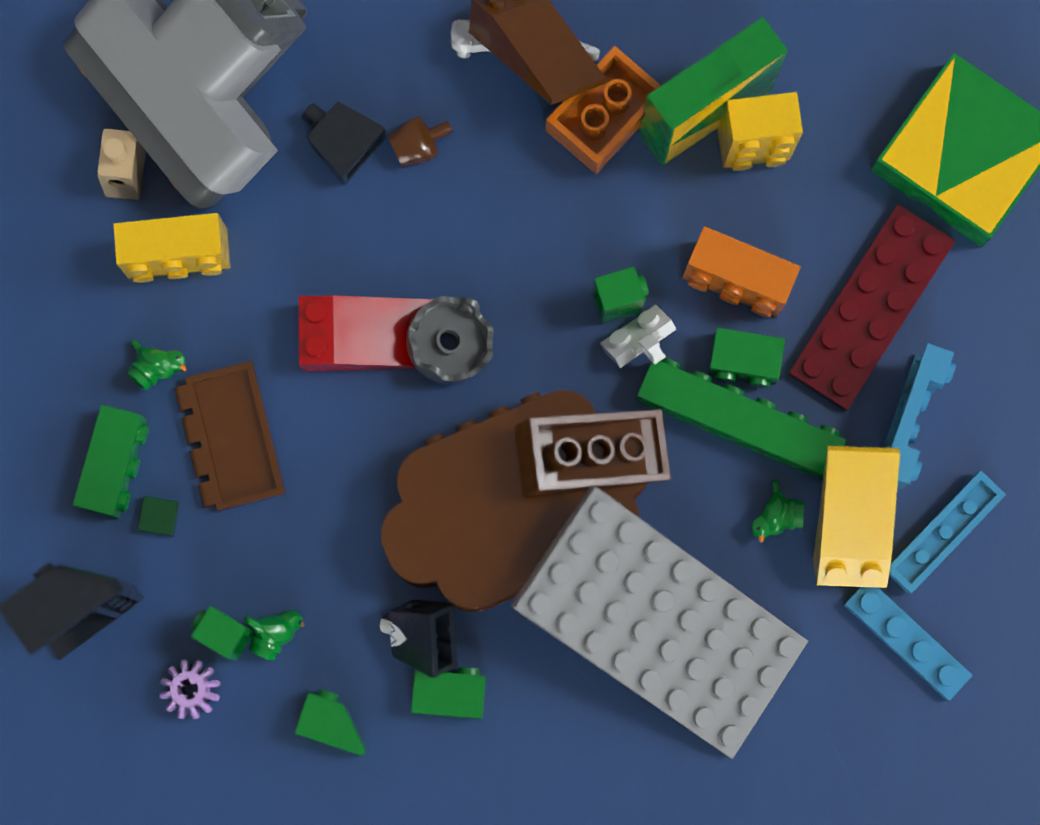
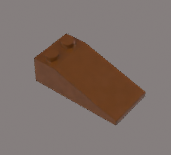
(535, 46)
(592, 450)

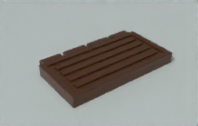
(233, 437)

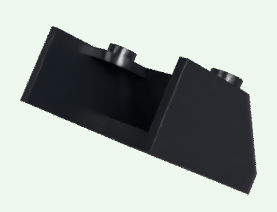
(66, 607)

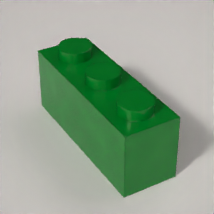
(111, 462)

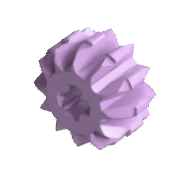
(196, 678)

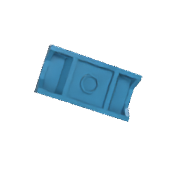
(925, 377)

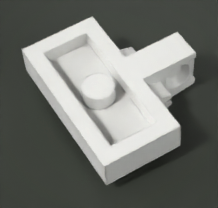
(639, 337)

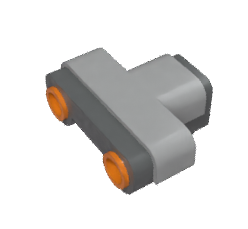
(183, 80)

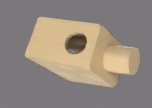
(121, 160)

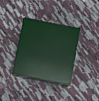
(159, 516)

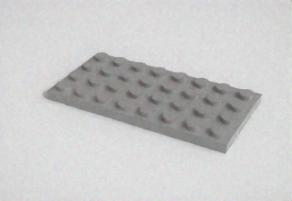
(659, 622)

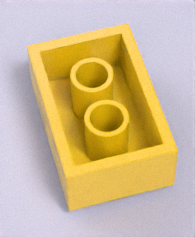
(759, 131)
(172, 247)

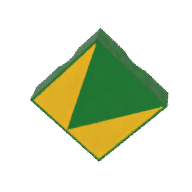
(695, 99)
(965, 150)

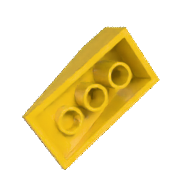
(856, 517)

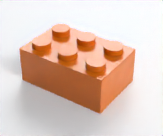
(605, 117)
(740, 273)

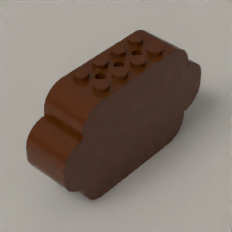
(467, 511)

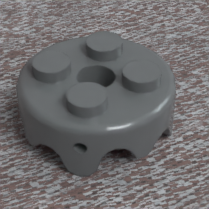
(468, 326)

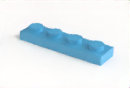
(945, 532)
(908, 641)

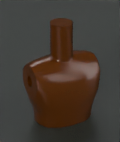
(416, 142)

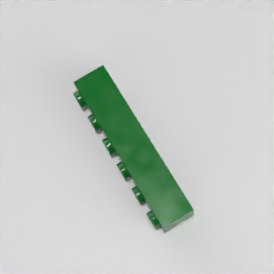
(738, 418)

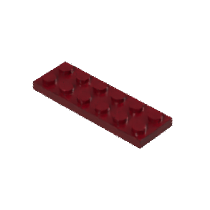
(871, 308)

